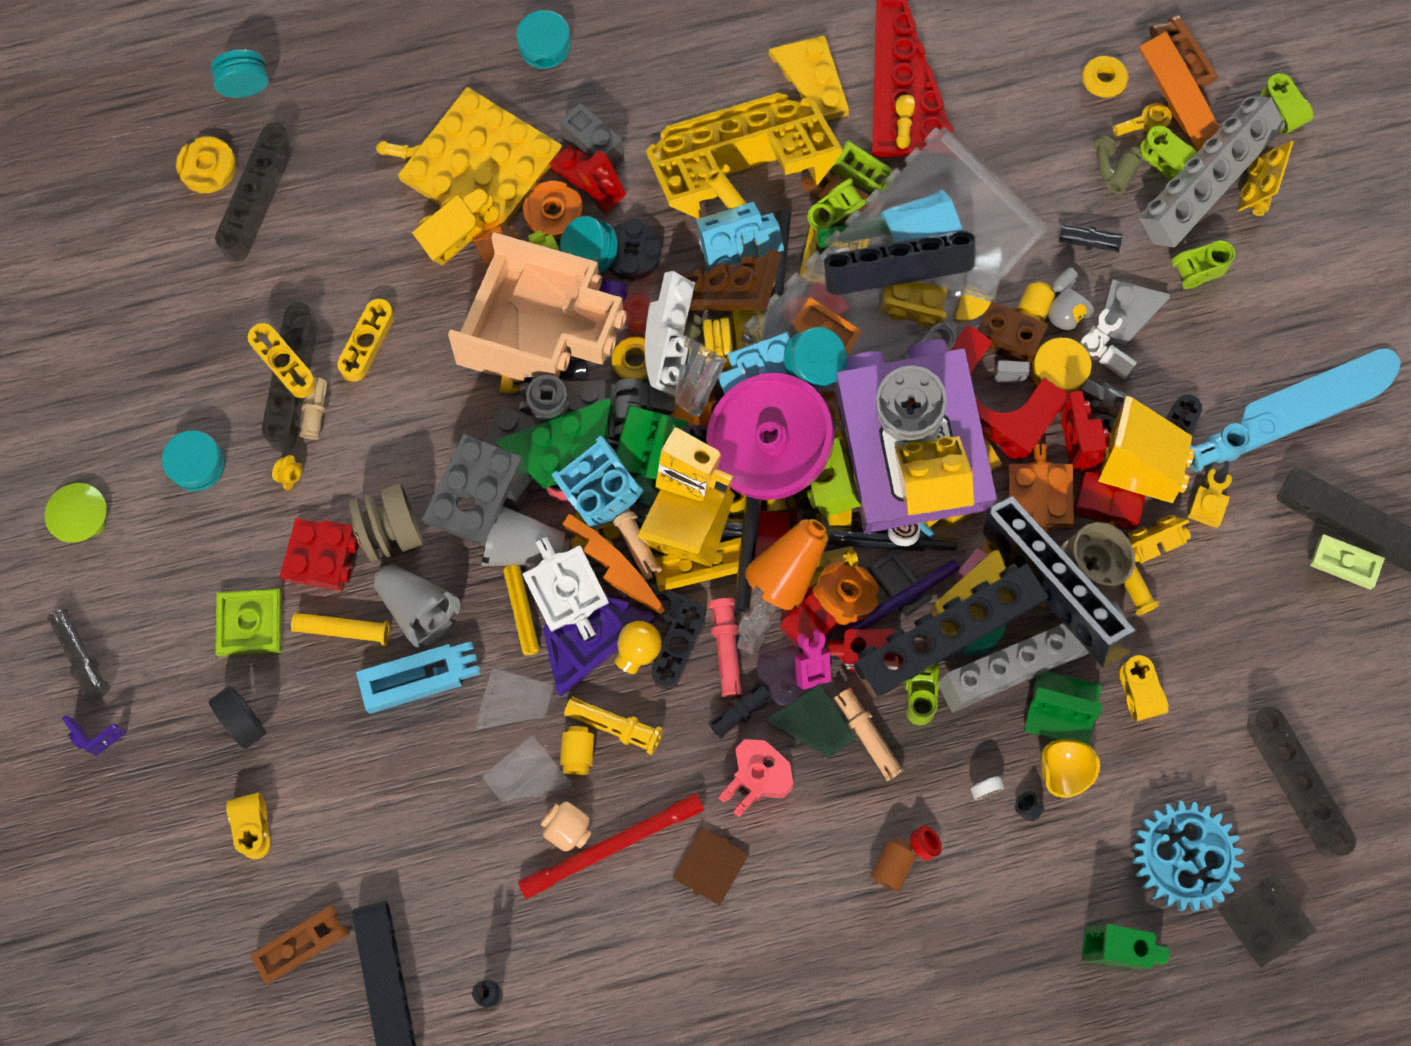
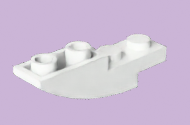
(665, 333)

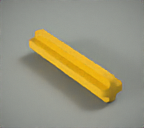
(521, 610)

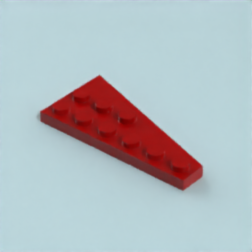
(900, 71)

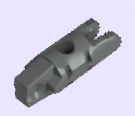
(1105, 396)

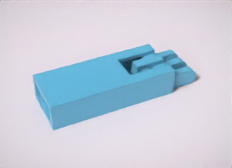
(407, 680)

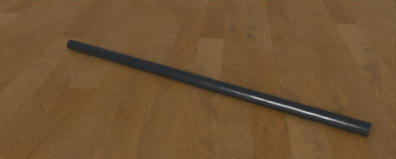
(752, 505)

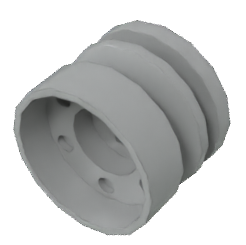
(916, 385)

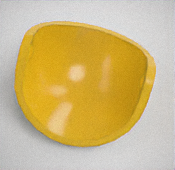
(1069, 767)

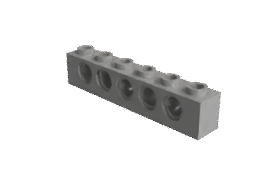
(1211, 171)
(1011, 666)

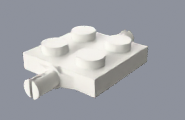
(565, 588)

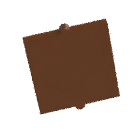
(710, 866)

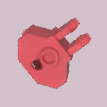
(756, 777)

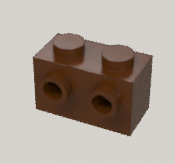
(1012, 333)

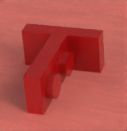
(591, 174)

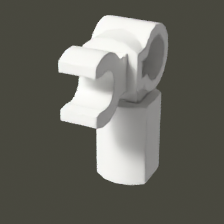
(1111, 357)

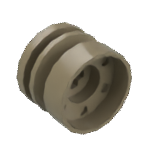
(385, 523)
(1101, 555)

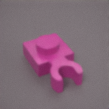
(814, 663)

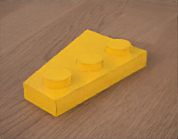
(813, 73)

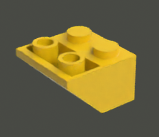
(934, 475)

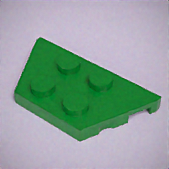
(559, 441)

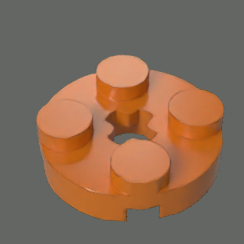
(543, 197)
(836, 602)

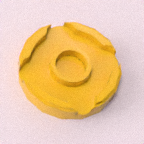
(206, 164)

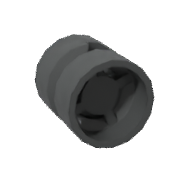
(547, 398)

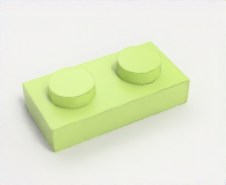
(1347, 562)

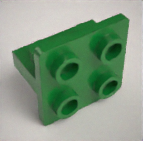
(643, 439)
(1063, 707)

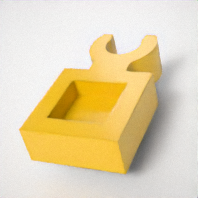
(1209, 503)

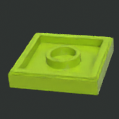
(248, 622)

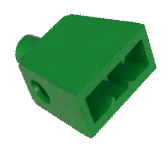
(1122, 947)

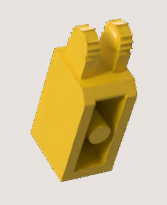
(453, 225)

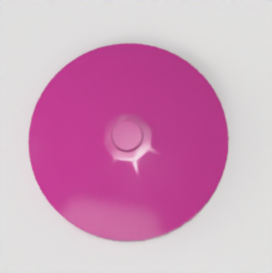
(772, 435)

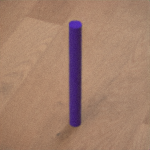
(907, 595)

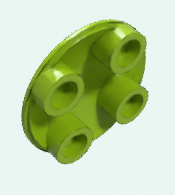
(76, 513)

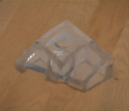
(980, 281)

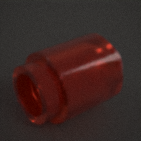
(637, 311)

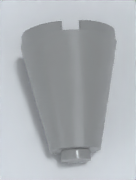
(514, 540)
(416, 604)

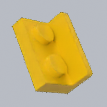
(914, 302)

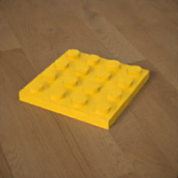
(481, 149)

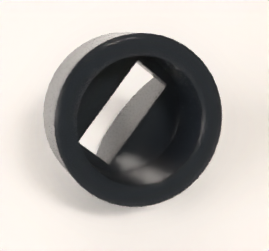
(1033, 800)

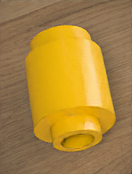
(1036, 300)
(577, 750)

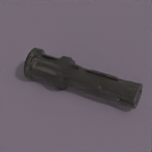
(82, 666)

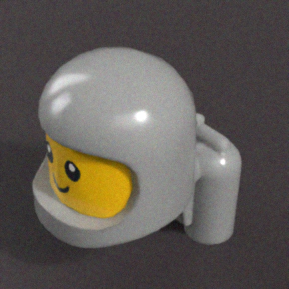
(1068, 305)

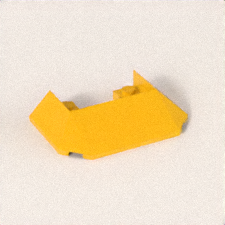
(740, 140)

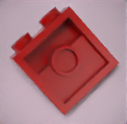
(1083, 437)
(320, 554)

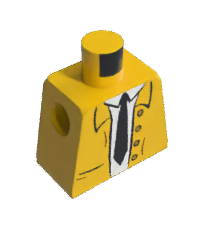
(690, 467)

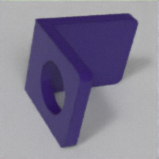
(95, 746)

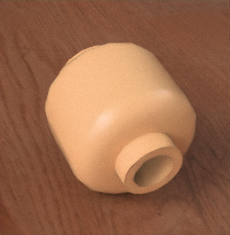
(566, 826)

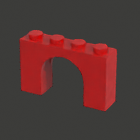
(1017, 430)

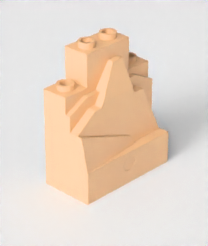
(537, 313)

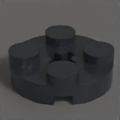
(649, 250)

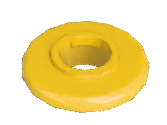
(1109, 66)
(619, 357)

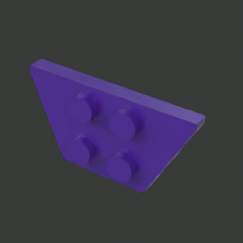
(576, 658)

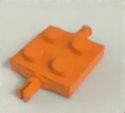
(1044, 490)

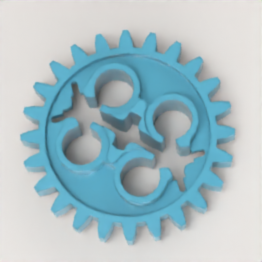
(1164, 873)

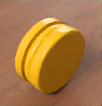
(719, 338)
(1062, 363)

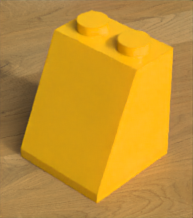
(1147, 453)
(687, 526)

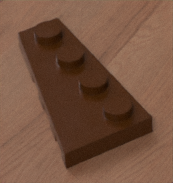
(735, 286)

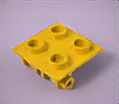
(1264, 179)

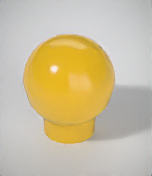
(637, 646)

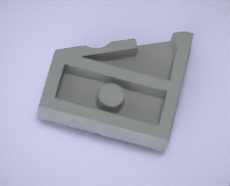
(1134, 305)

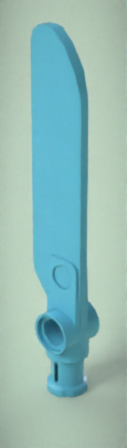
(1301, 406)

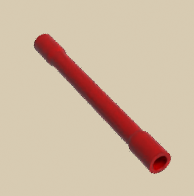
(549, 876)

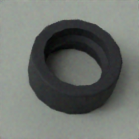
(237, 717)

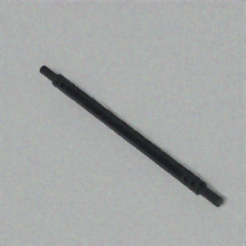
(851, 537)

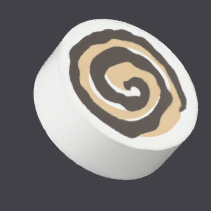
(905, 535)
(987, 787)

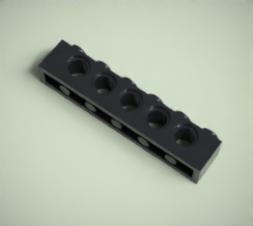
(1068, 590)
(1025, 594)

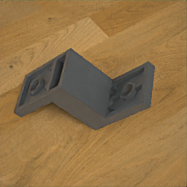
(486, 475)

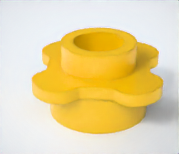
(287, 471)

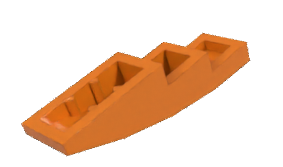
(1179, 90)
(620, 571)

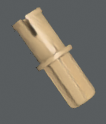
(313, 411)

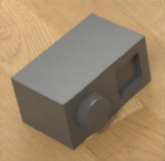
(589, 134)

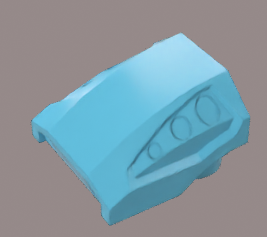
(922, 218)
(598, 484)

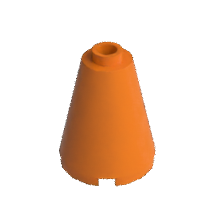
(789, 564)

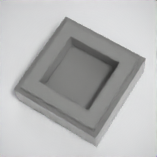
(1011, 372)

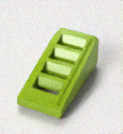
(859, 156)

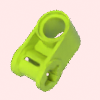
(1289, 102)
(1169, 154)
(839, 203)
(1198, 266)
(923, 689)

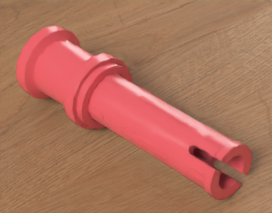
(725, 634)

